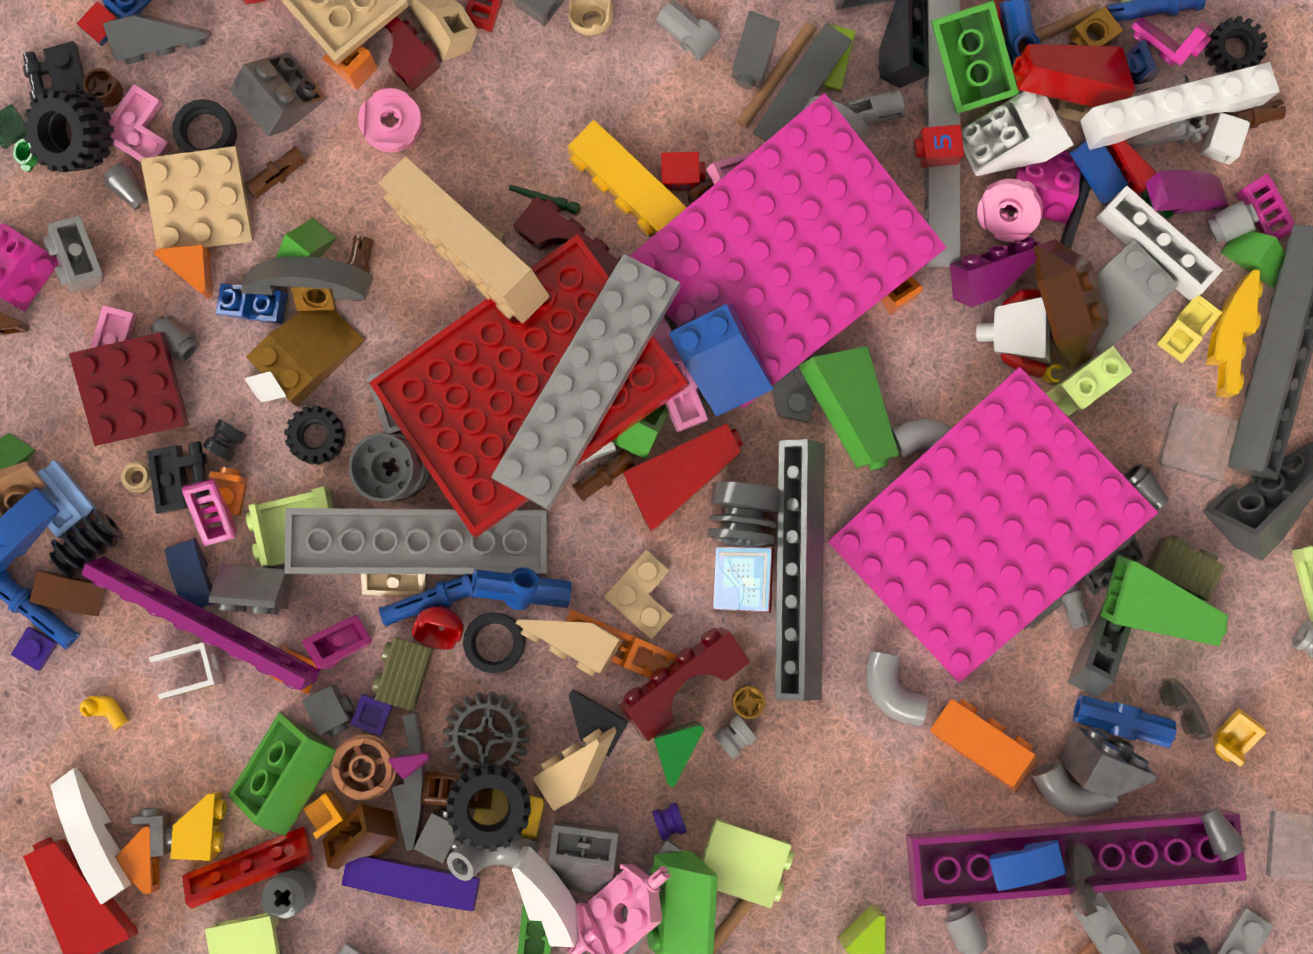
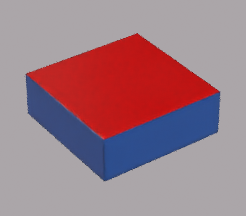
(93, 22)

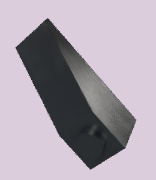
(905, 44)

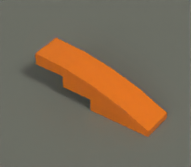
(633, 652)

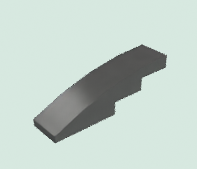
(804, 81)
(409, 793)

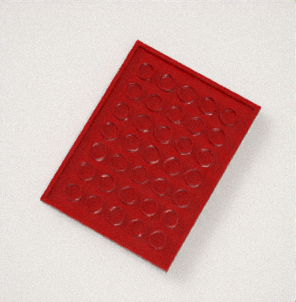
(481, 375)

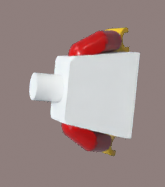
(1021, 334)

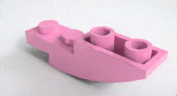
(686, 406)

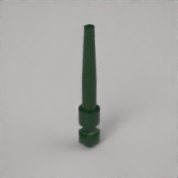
(573, 207)

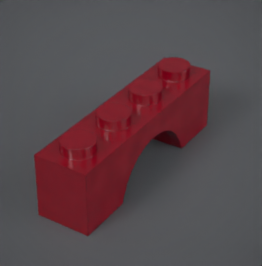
(409, 56)
(544, 227)
(651, 705)

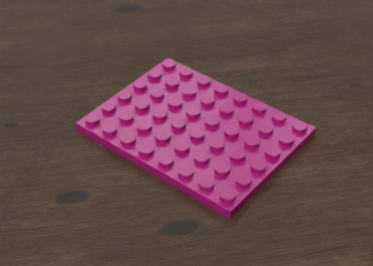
(794, 240)
(992, 525)

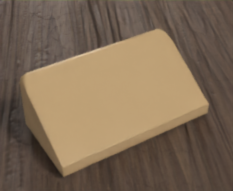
(393, 584)

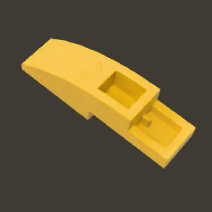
(1226, 340)

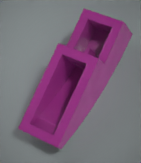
(1186, 191)

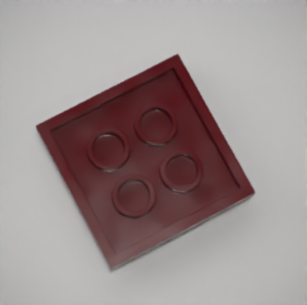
(129, 388)

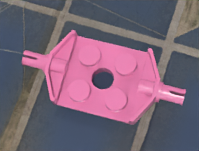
(601, 919)

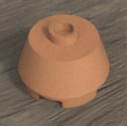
(363, 767)

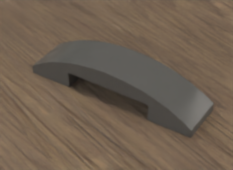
(308, 272)

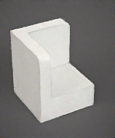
(1225, 138)

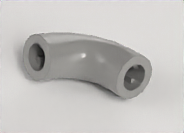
(918, 435)
(889, 694)
(1068, 795)
(467, 862)

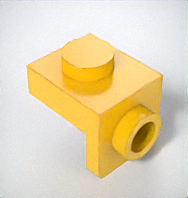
(1237, 737)

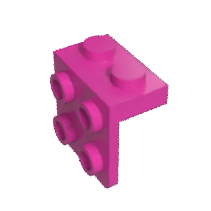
(1169, 49)
(1055, 183)
(22, 267)

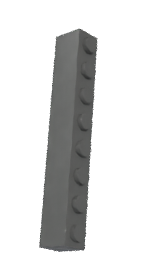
(1280, 365)
(800, 570)

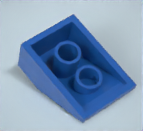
(721, 359)

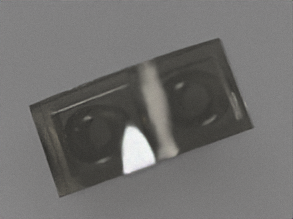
(1180, 699)
(1078, 867)

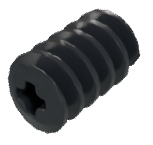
(85, 543)

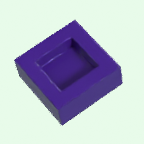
(34, 648)
(371, 715)

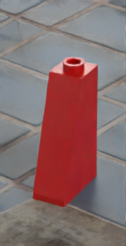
(1075, 73)
(677, 475)
(70, 903)

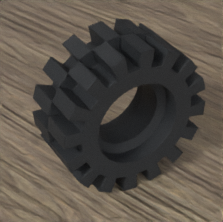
(1242, 31)
(296, 430)

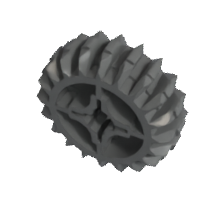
(484, 753)

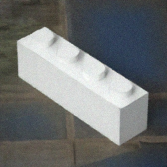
(1135, 220)

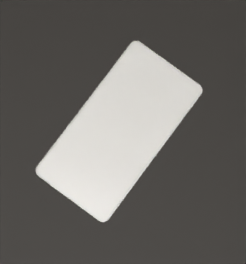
(265, 387)

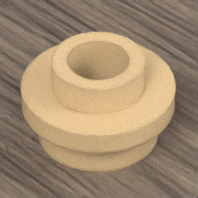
(128, 473)

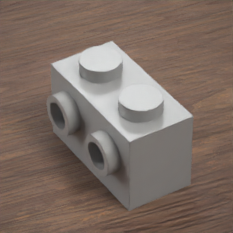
(74, 253)

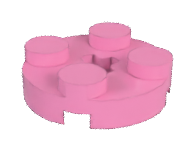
(378, 108)
(1015, 193)

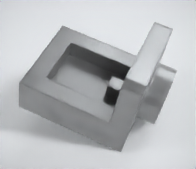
(159, 829)

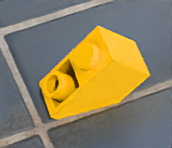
(197, 832)

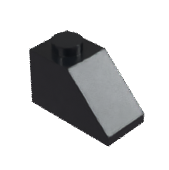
(593, 716)

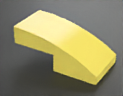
(1189, 328)

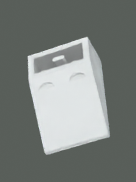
(1015, 135)

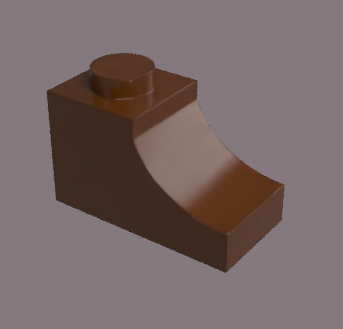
(359, 835)

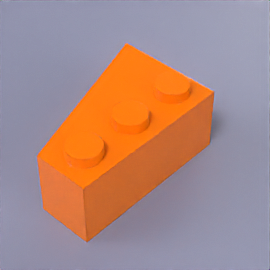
(985, 743)

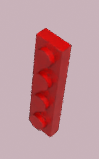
(247, 867)

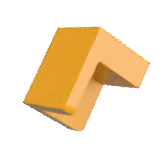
(325, 813)

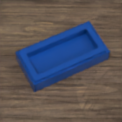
(1099, 171)

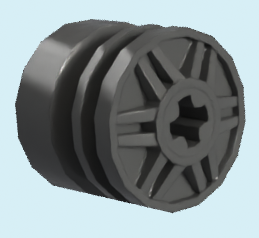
(373, 472)
(743, 513)

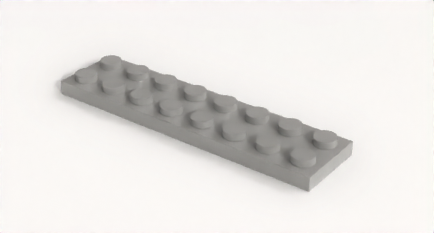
(586, 381)
(410, 542)

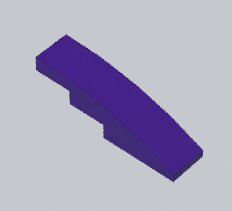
(411, 882)

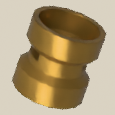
(752, 703)

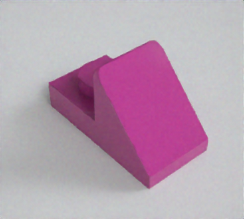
(337, 642)

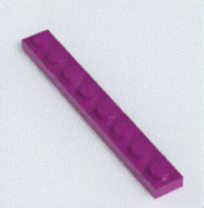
(202, 623)

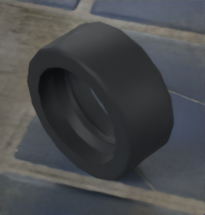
(194, 109)
(475, 658)

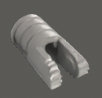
(879, 107)

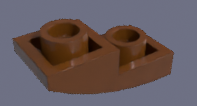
(66, 593)

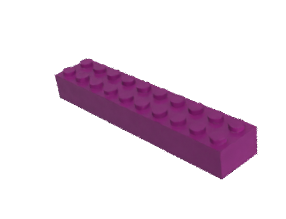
(1126, 853)

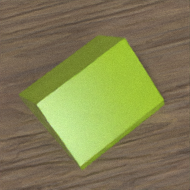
(866, 933)

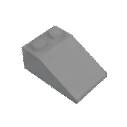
(1131, 289)

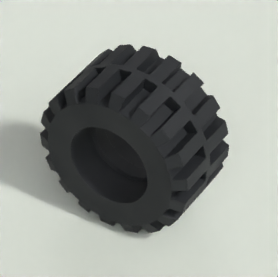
(48, 130)
(493, 835)

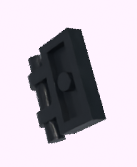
(61, 63)
(169, 475)

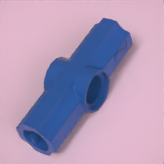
(1017, 25)
(521, 588)
(1124, 721)

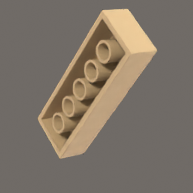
(463, 241)

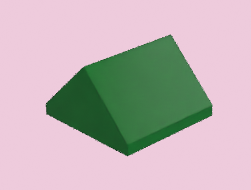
(676, 747)

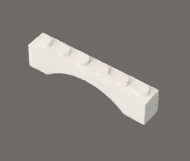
(1216, 94)

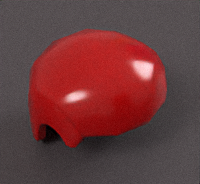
(427, 628)

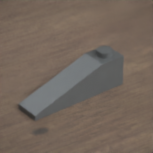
(1265, 509)

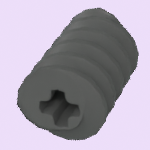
(276, 897)

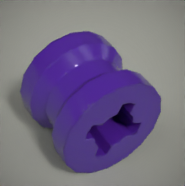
(669, 821)

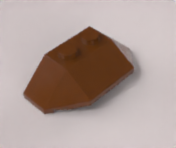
(1071, 300)

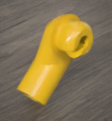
(104, 706)

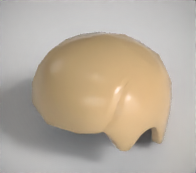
(581, 8)

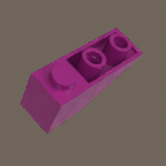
(987, 275)

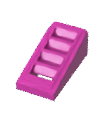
(1273, 196)
(207, 534)

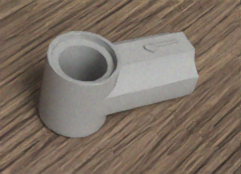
(692, 34)

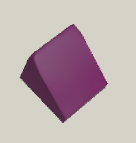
(408, 764)

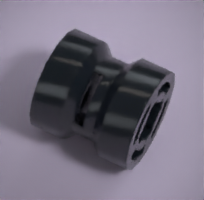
(220, 446)

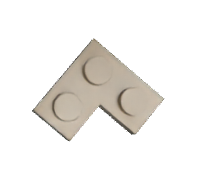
(632, 595)

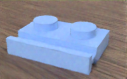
(67, 497)

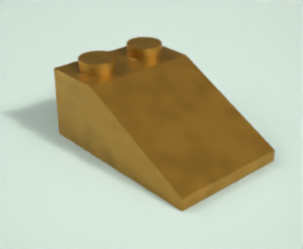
(305, 351)

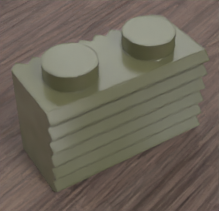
(1186, 567)
(403, 673)

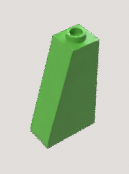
(853, 404)
(1154, 604)

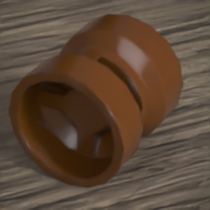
(98, 82)

